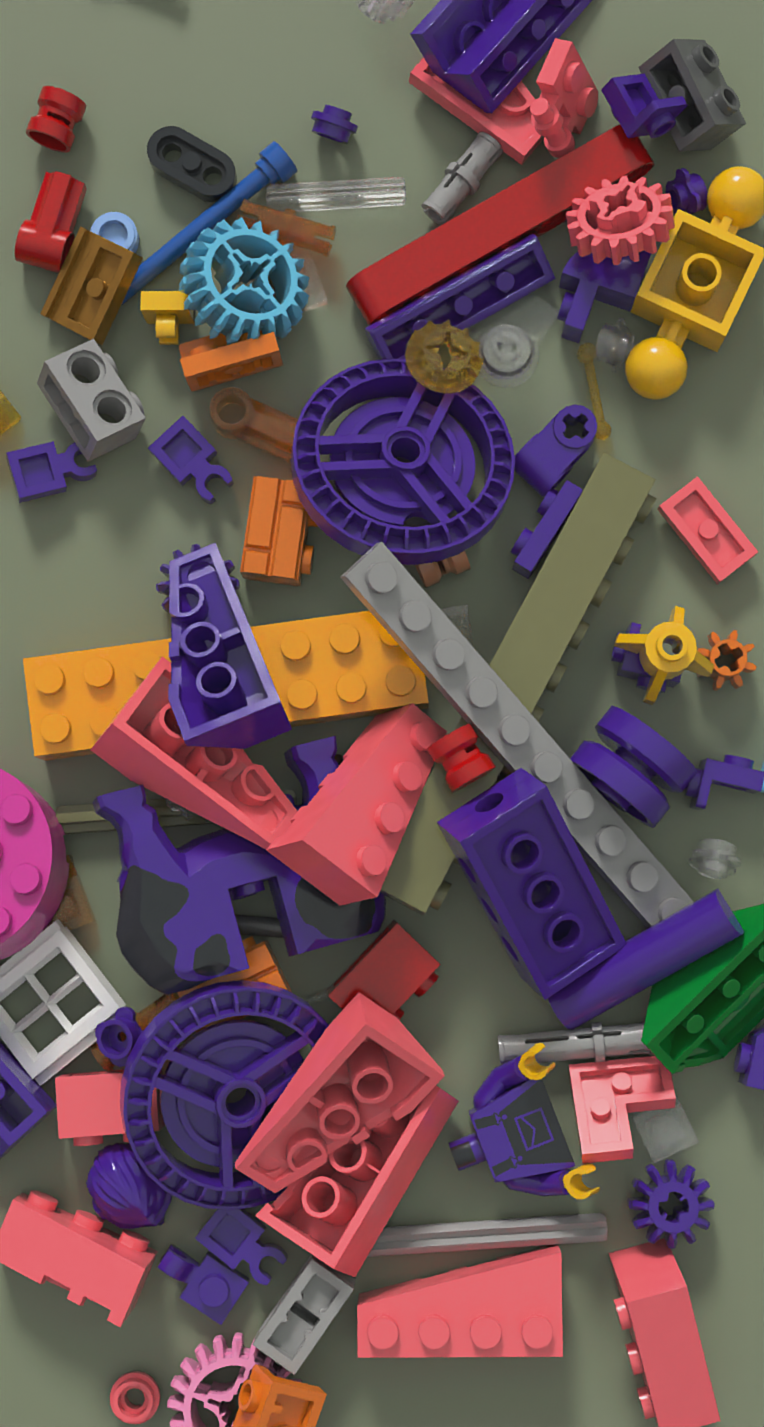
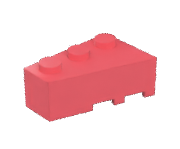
(75, 1253)

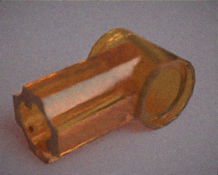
(260, 427)

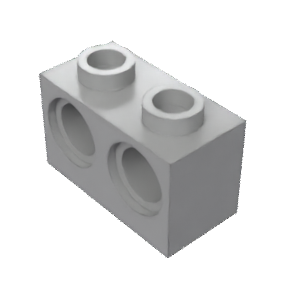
(81, 403)
(303, 1313)

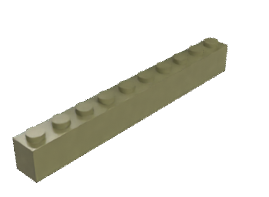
(529, 659)

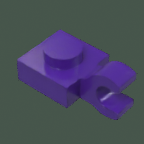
(209, 1285)

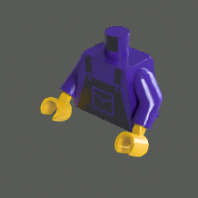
(521, 1133)

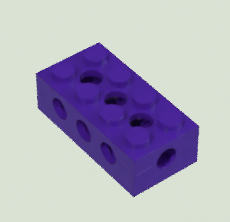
(532, 882)

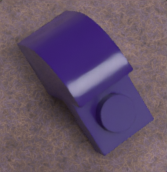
(601, 282)

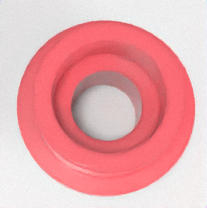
(124, 1408)

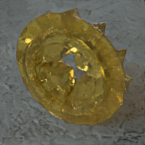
(426, 363)

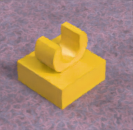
(167, 312)

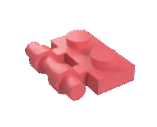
(565, 98)

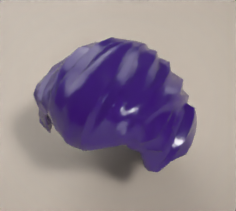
(124, 1190)

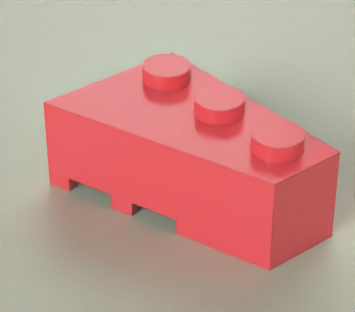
(664, 1337)

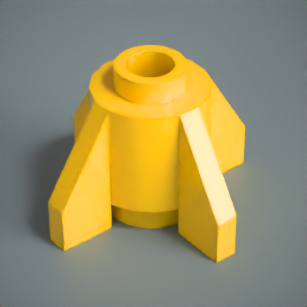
(657, 661)

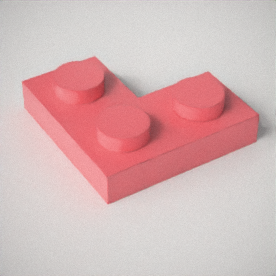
(606, 1094)

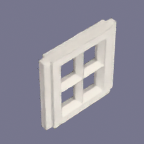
(76, 1037)

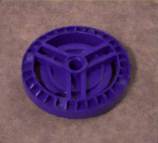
(387, 491)
(201, 1078)

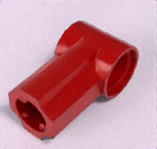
(49, 232)

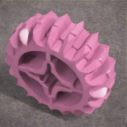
(216, 1393)

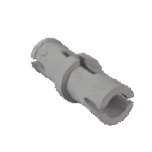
(462, 178)

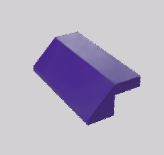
(491, 44)

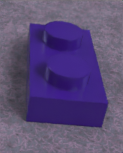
(555, 511)

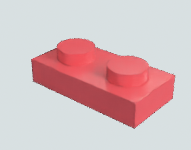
(707, 530)

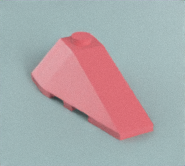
(208, 781)
(347, 1085)

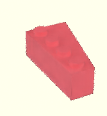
(362, 808)

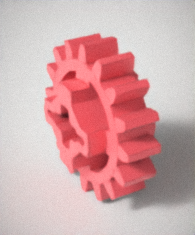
(620, 220)

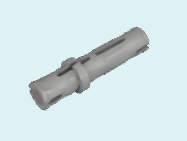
(580, 1043)

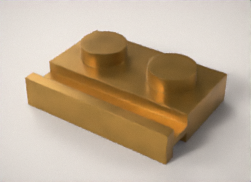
(91, 285)

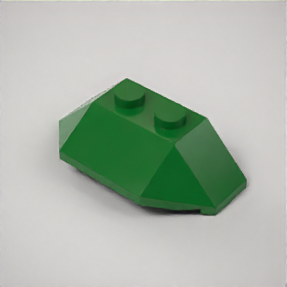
(711, 1002)

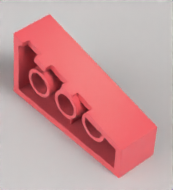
(354, 1194)
(469, 1311)

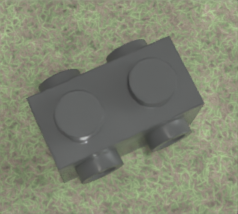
(692, 71)

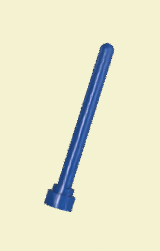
(270, 168)

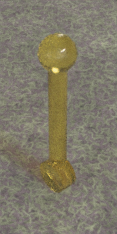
(586, 354)

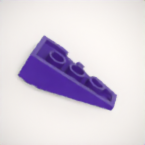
(217, 670)

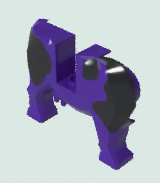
(177, 901)

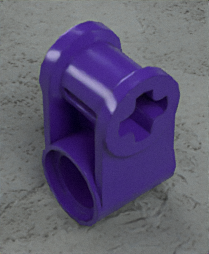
(550, 455)

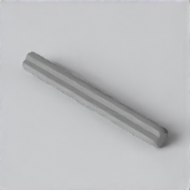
(491, 1234)

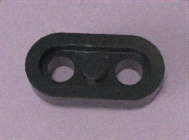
(194, 165)

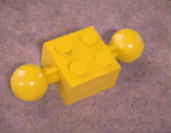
(697, 282)

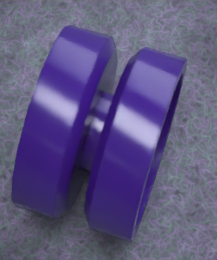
(636, 762)

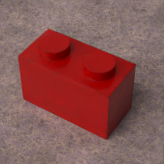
(387, 972)

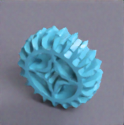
(239, 257)

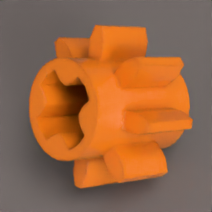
(726, 647)

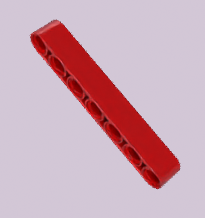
(522, 209)

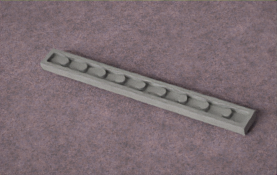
(513, 732)

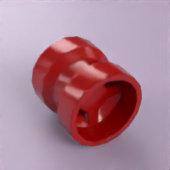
(56, 119)
(461, 758)

